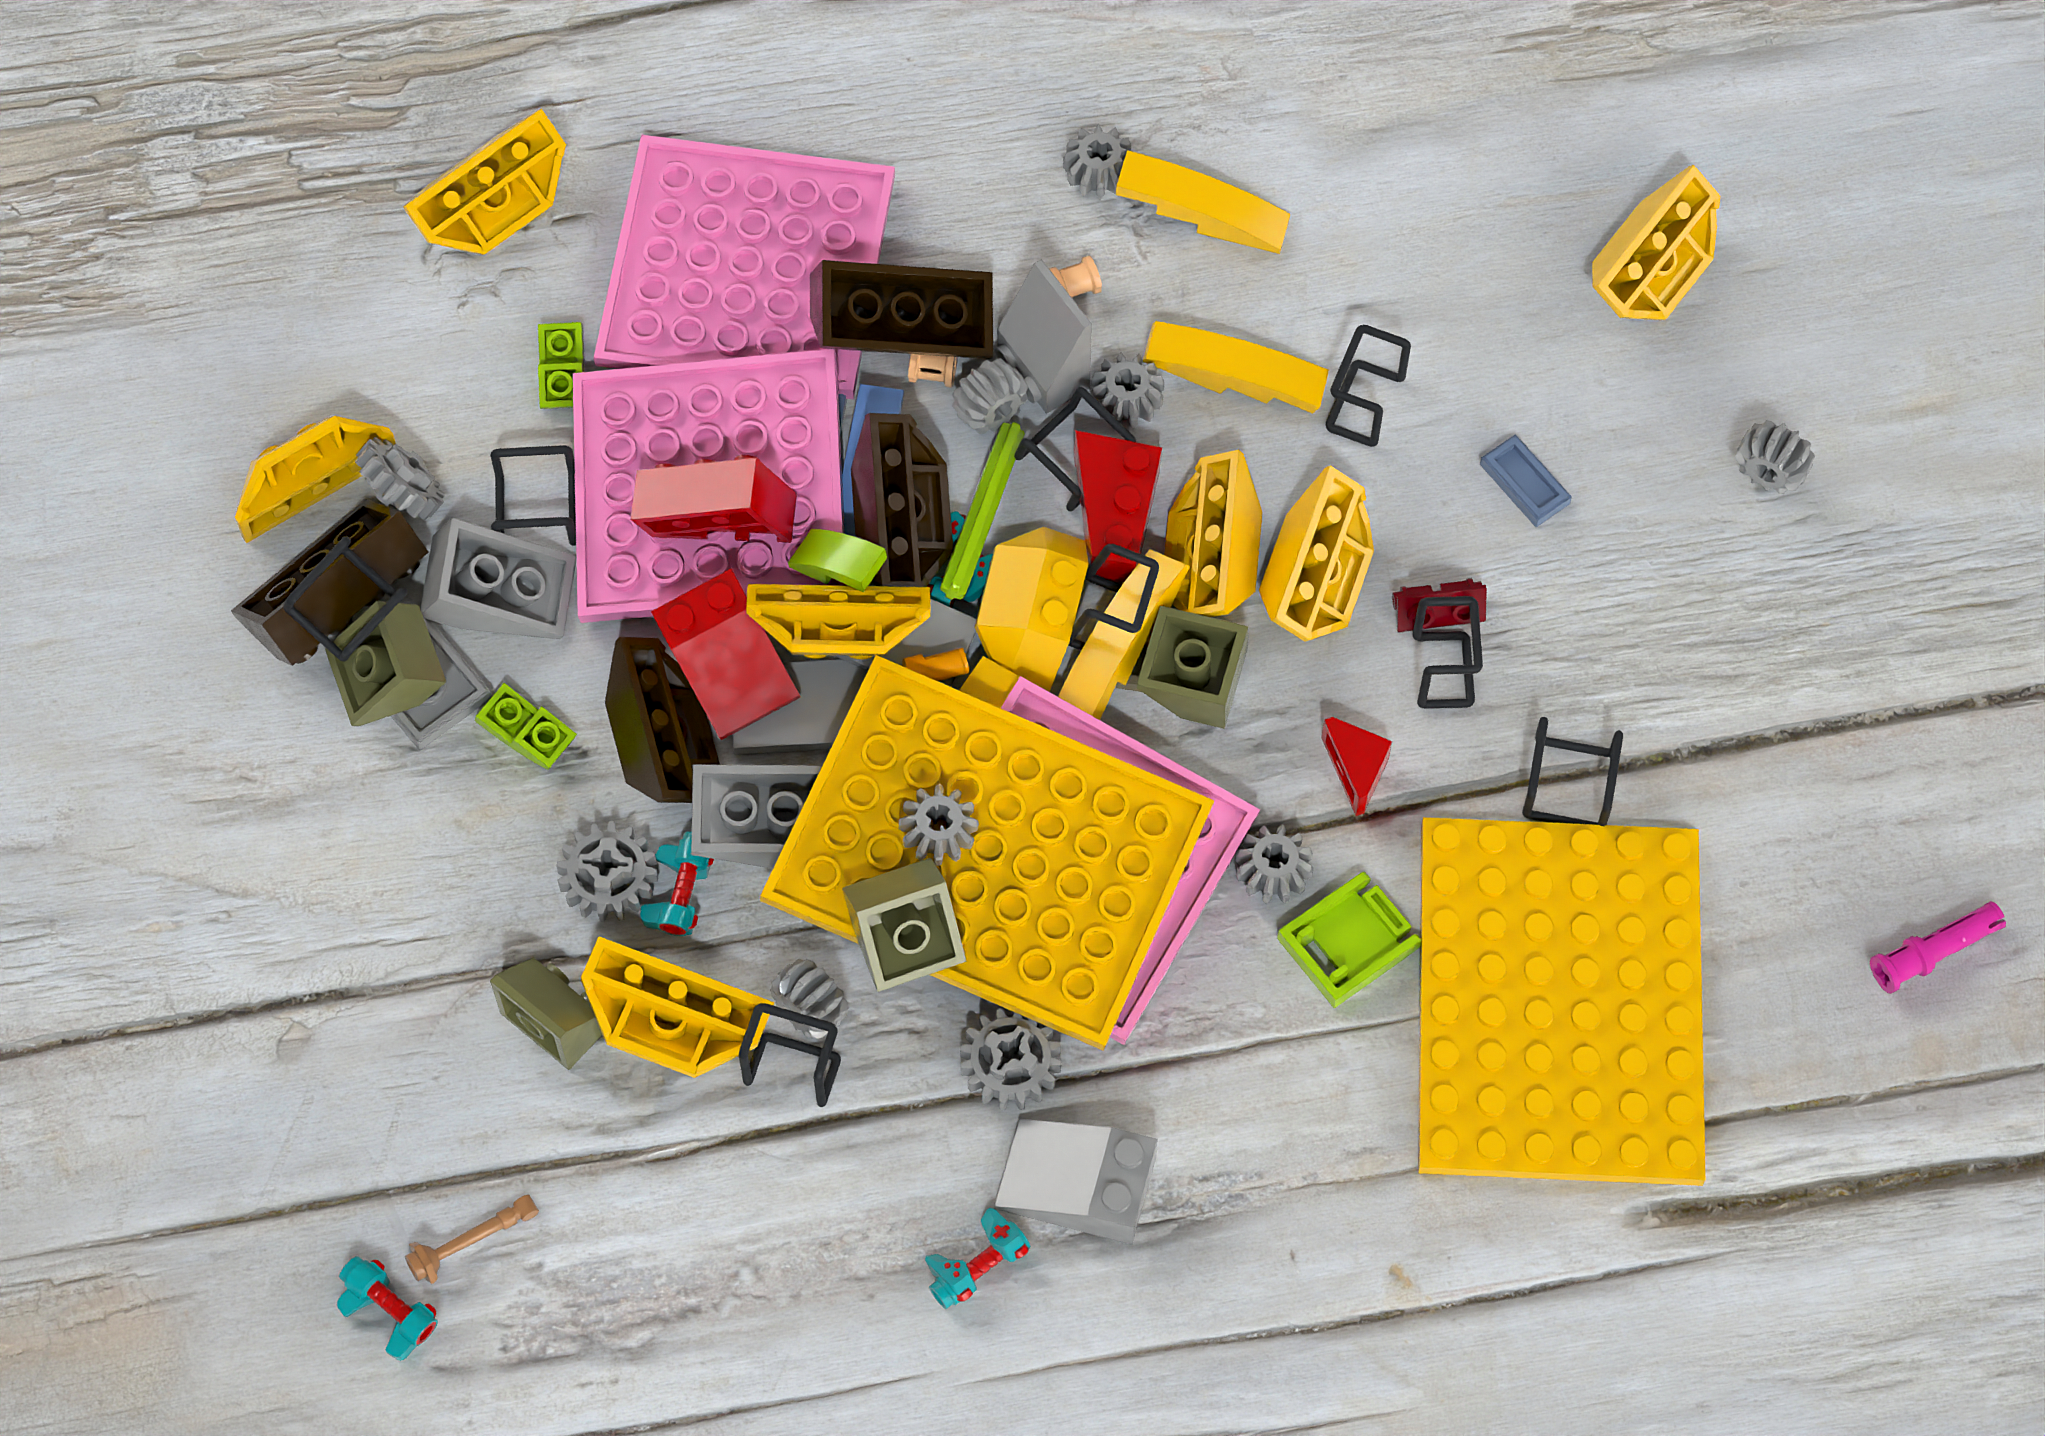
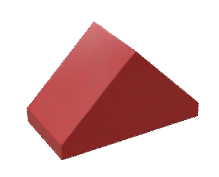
(1357, 758)

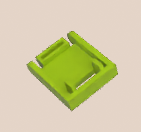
(1353, 934)

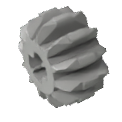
(1095, 160)
(1140, 380)
(990, 396)
(1775, 457)
(928, 808)
(1292, 868)
(811, 992)

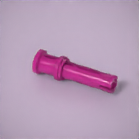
(1920, 954)

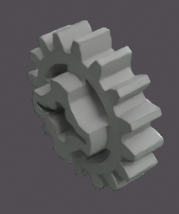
(399, 478)
(589, 862)
(995, 1047)

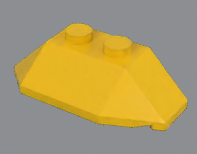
(492, 188)
(1659, 249)
(302, 472)
(1217, 534)
(1319, 558)
(1032, 603)
(838, 618)
(667, 1010)

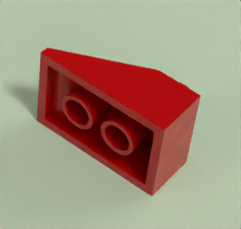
(725, 654)

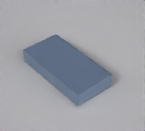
(1525, 480)

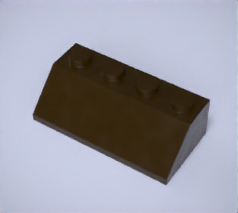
(902, 309)
(376, 536)

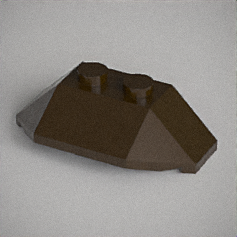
(901, 499)
(656, 721)

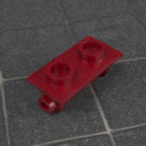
(1407, 602)

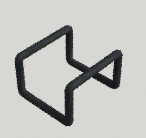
(1343, 395)
(1027, 445)
(501, 524)
(342, 547)
(1108, 619)
(1467, 667)
(1541, 741)
(749, 1070)

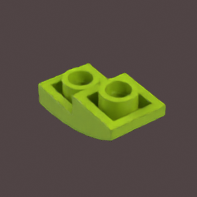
(559, 357)
(838, 556)
(524, 727)

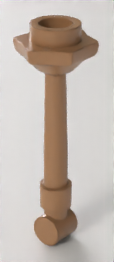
(425, 1260)

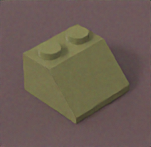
(1194, 665)
(390, 668)
(904, 924)
(547, 1010)

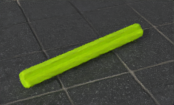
(982, 511)

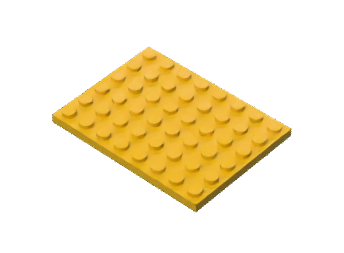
(1064, 860)
(1561, 1002)

